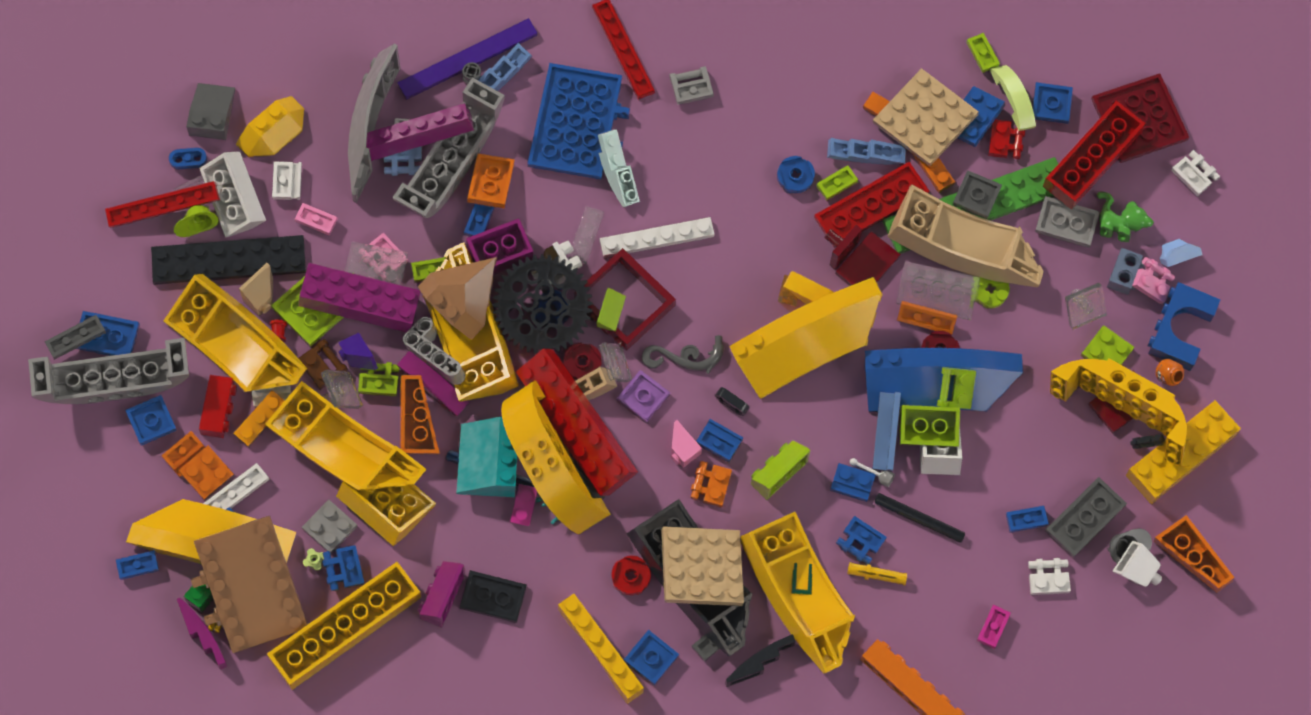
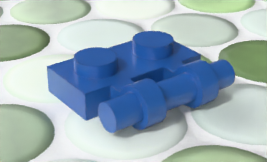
(865, 536)
(349, 566)

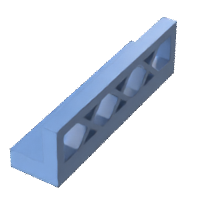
(886, 431)

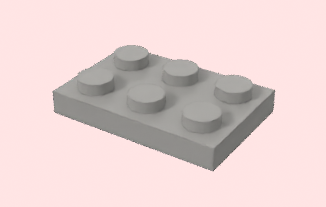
(1066, 224)

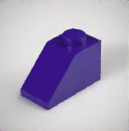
(357, 353)

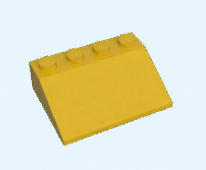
(388, 510)

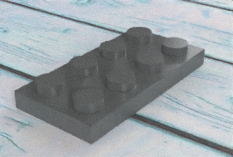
(1086, 517)

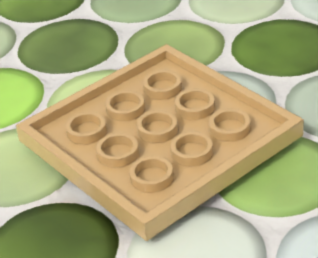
(925, 117)
(702, 566)

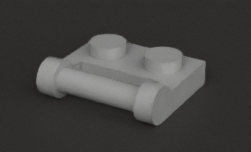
(692, 90)

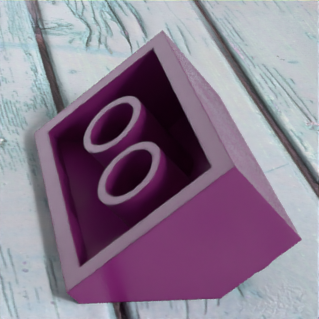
(442, 593)

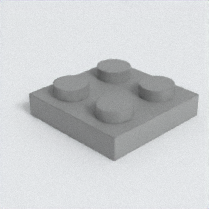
(329, 526)

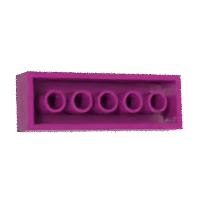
(359, 298)

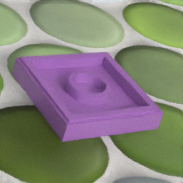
(643, 396)

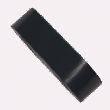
(732, 401)

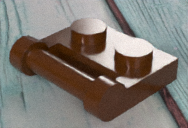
(316, 365)

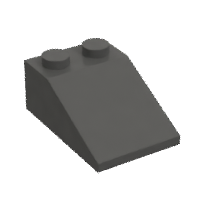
(210, 111)

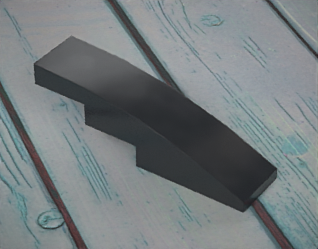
(754, 665)

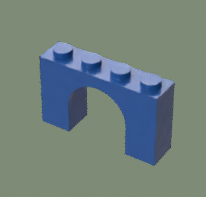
(1183, 300)

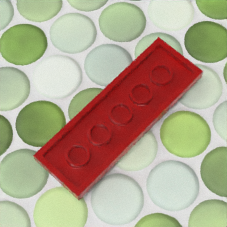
(871, 202)

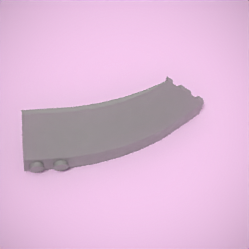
(365, 115)

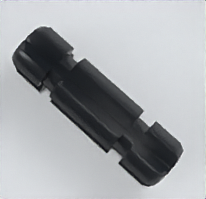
(1147, 441)

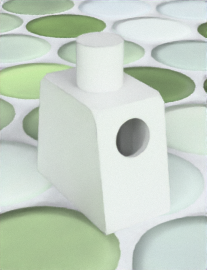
(1139, 565)

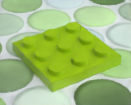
(304, 321)

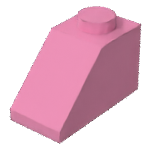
(684, 447)

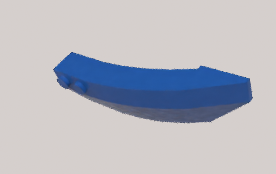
(919, 376)

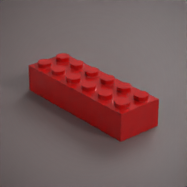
(1093, 155)

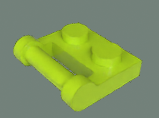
(962, 388)

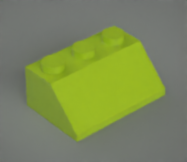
(929, 425)
(780, 468)

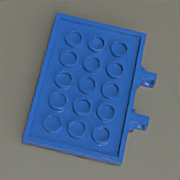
(571, 115)

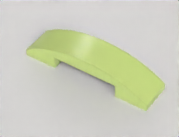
(1017, 96)

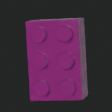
(505, 242)

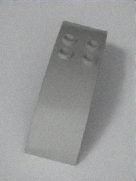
(453, 156)
(109, 376)

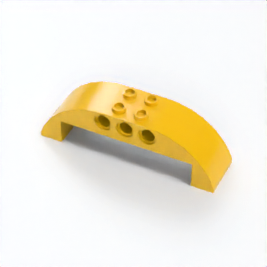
(548, 461)

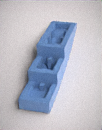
(506, 68)
(866, 152)

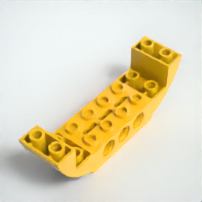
(1128, 393)

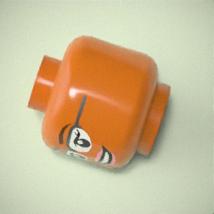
(1169, 372)

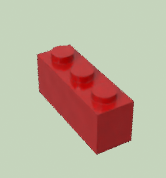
(217, 406)

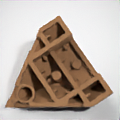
(461, 294)

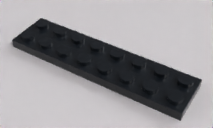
(228, 259)

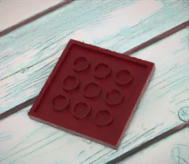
(1154, 106)

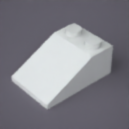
(941, 459)

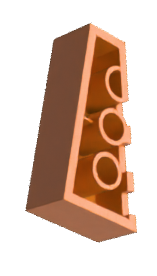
(416, 426)
(1193, 552)

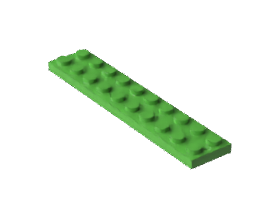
(1017, 192)

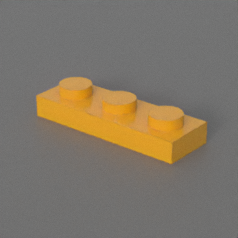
(256, 421)

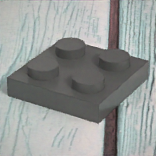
(977, 194)

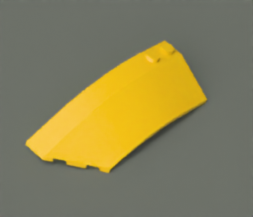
(233, 337)
(341, 443)

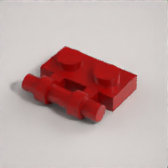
(999, 140)

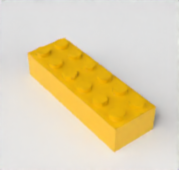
(1205, 436)

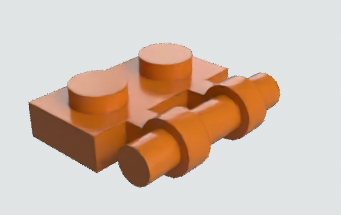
(716, 487)

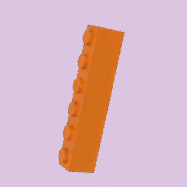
(906, 681)

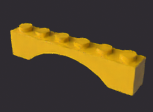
(601, 647)

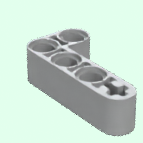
(436, 355)

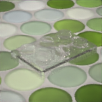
(376, 262)

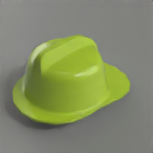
(195, 221)

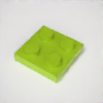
(1107, 345)

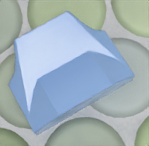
(1178, 252)

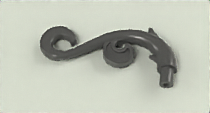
(683, 361)

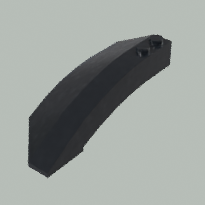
(720, 623)

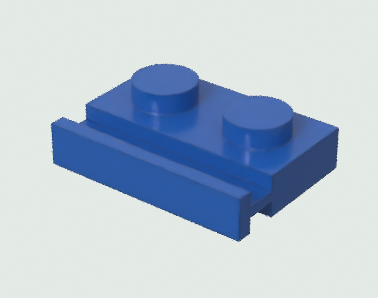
(719, 440)
(852, 482)

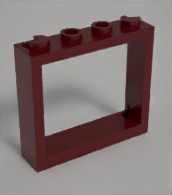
(648, 281)

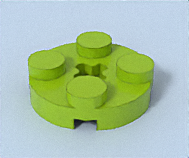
(998, 296)

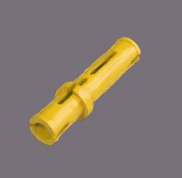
(864, 571)

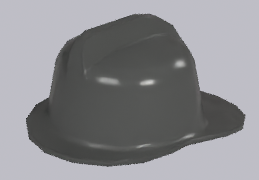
(1121, 542)

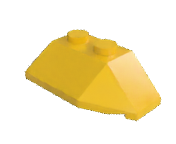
(272, 128)

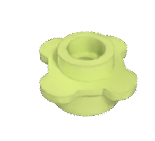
(316, 565)

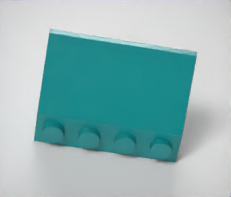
(486, 460)

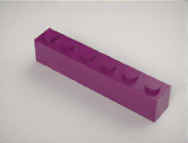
(419, 131)

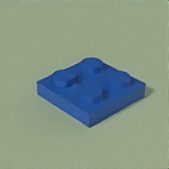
(1052, 102)
(151, 420)
(651, 657)

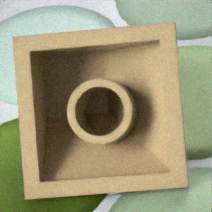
(258, 291)

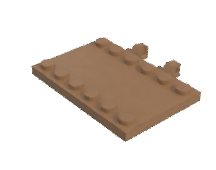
(249, 584)

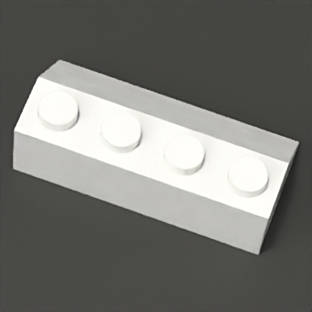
(238, 203)

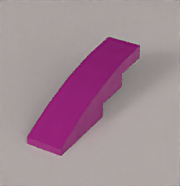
(433, 383)
(198, 629)

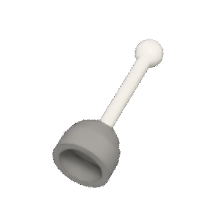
(885, 477)

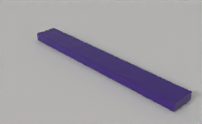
(477, 54)

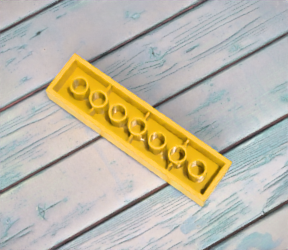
(344, 625)

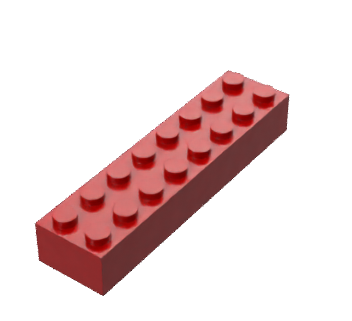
(578, 423)

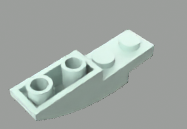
(614, 165)

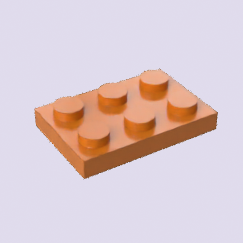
(491, 181)

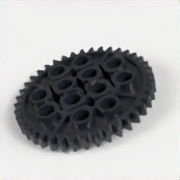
(547, 271)

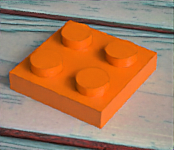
(205, 472)

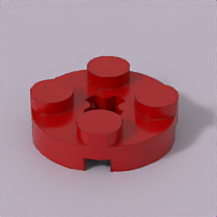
(636, 585)

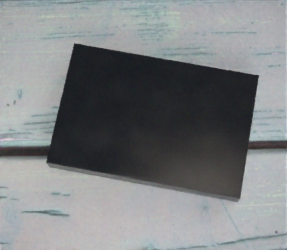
(493, 596)

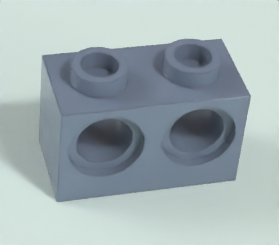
(1122, 270)

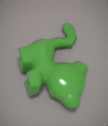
(1131, 218)

